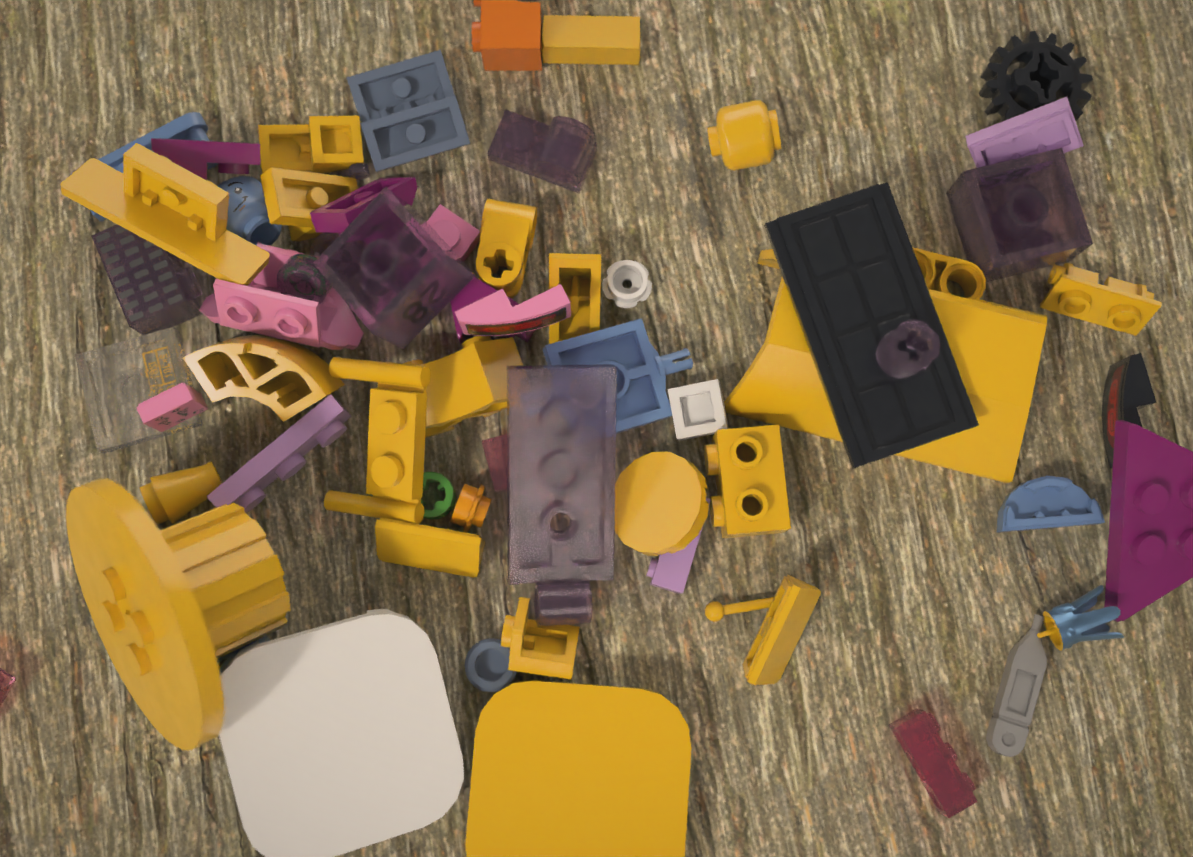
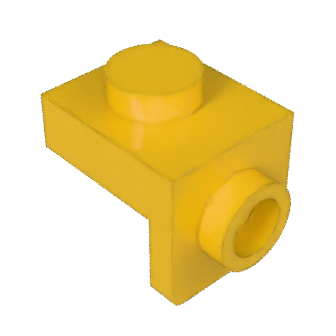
(539, 648)

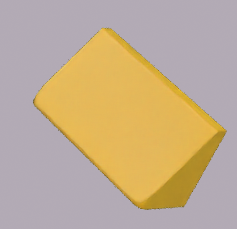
(591, 40)
(429, 547)
(780, 631)

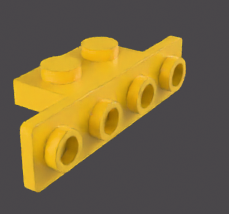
(168, 210)

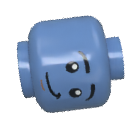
(248, 211)

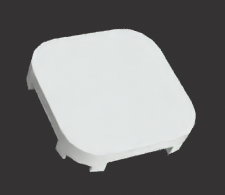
(339, 736)

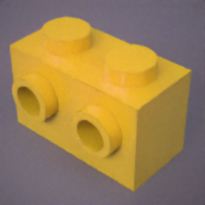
(748, 481)

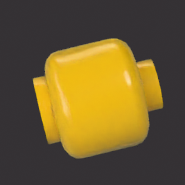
(745, 135)

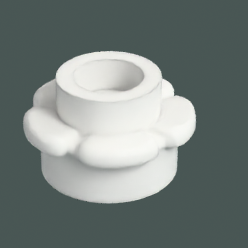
(631, 271)

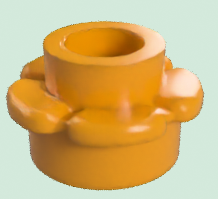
(470, 507)

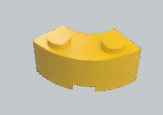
(266, 370)
(468, 382)

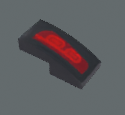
(1124, 393)

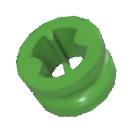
(441, 508)

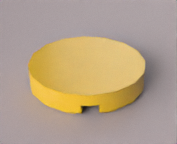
(660, 503)

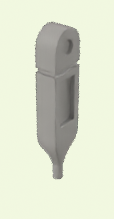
(1018, 693)

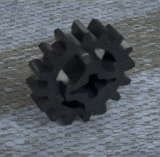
(1042, 77)

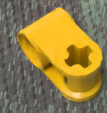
(505, 241)

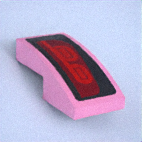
(497, 317)

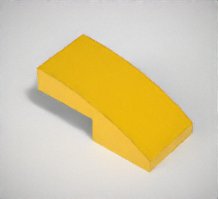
(315, 147)

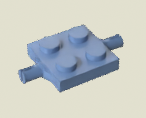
(640, 369)

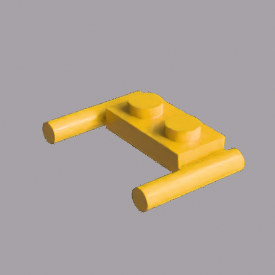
(394, 440)

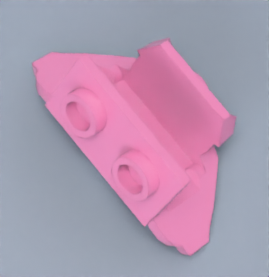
(267, 312)

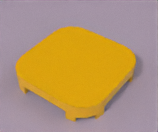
(578, 773)

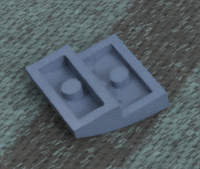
(408, 111)

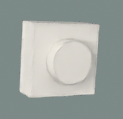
(698, 409)

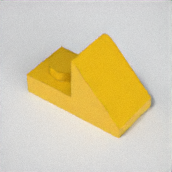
(295, 193)

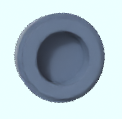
(488, 665)

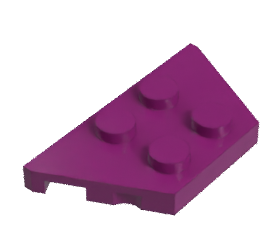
(1148, 519)

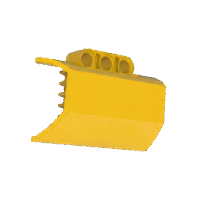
(990, 342)

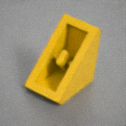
(582, 284)

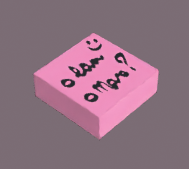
(171, 407)

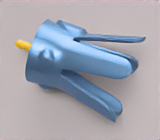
(1069, 625)

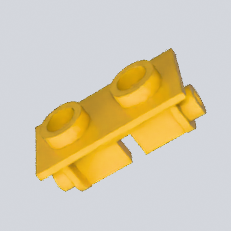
(1112, 305)

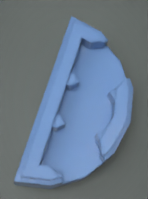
(1047, 504)

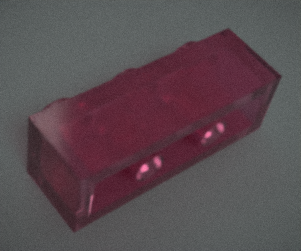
(934, 762)

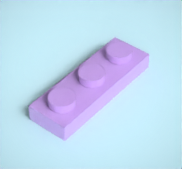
(283, 455)

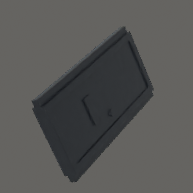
(850, 287)

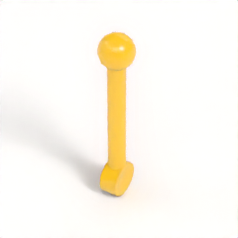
(715, 610)

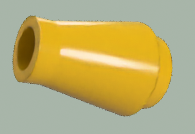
(179, 492)

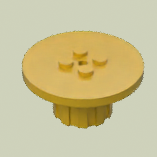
(173, 601)

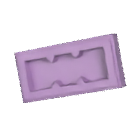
(1026, 135)

